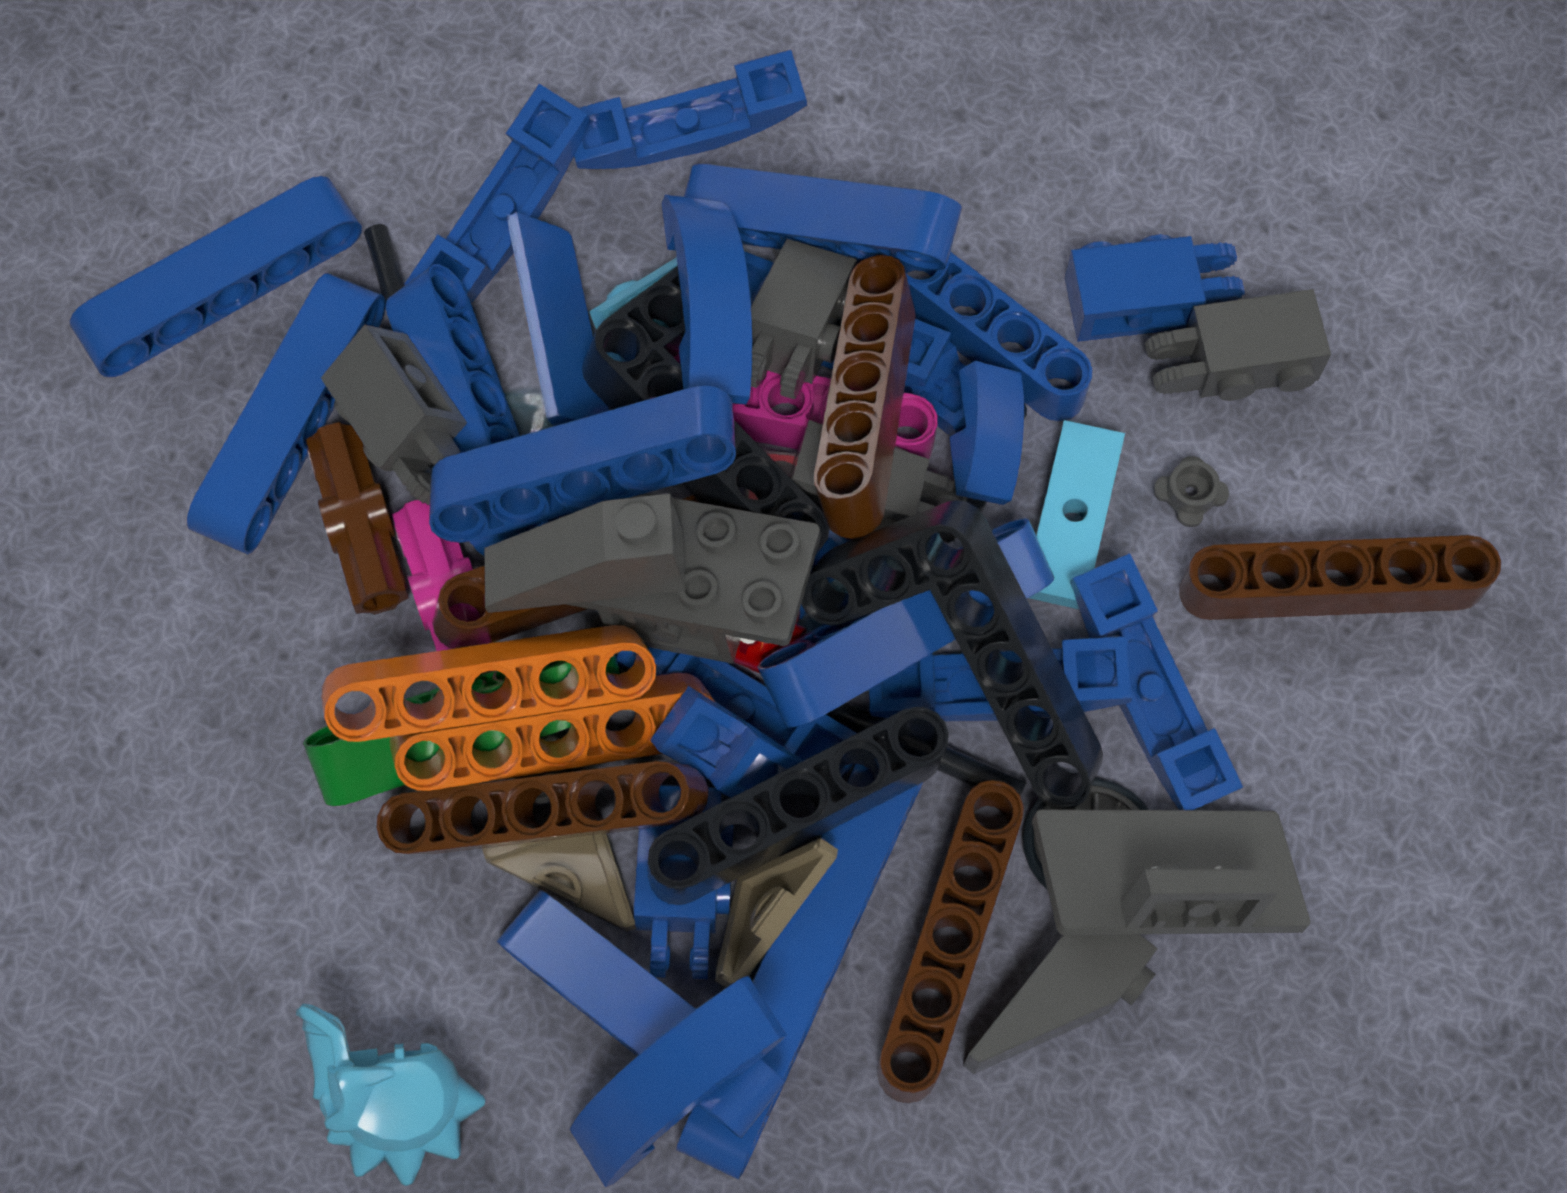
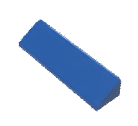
(555, 316)

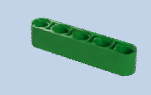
(366, 768)

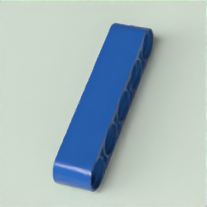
(832, 214)
(215, 276)
(998, 322)
(445, 331)
(284, 410)
(582, 464)
(852, 657)
(622, 998)

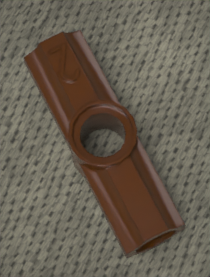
(356, 519)

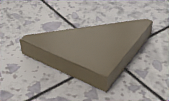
(573, 870)
(766, 903)

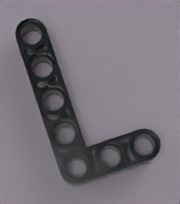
(654, 372)
(978, 631)

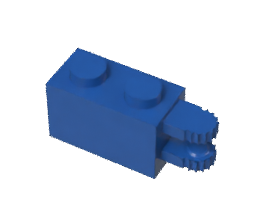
(1145, 285)
(694, 917)

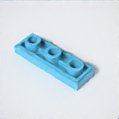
(1081, 485)

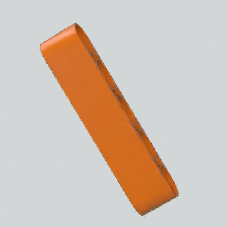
(457, 669)
(527, 754)

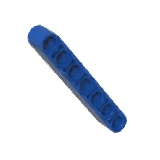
(806, 959)

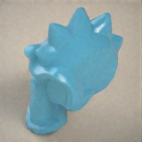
(386, 1103)

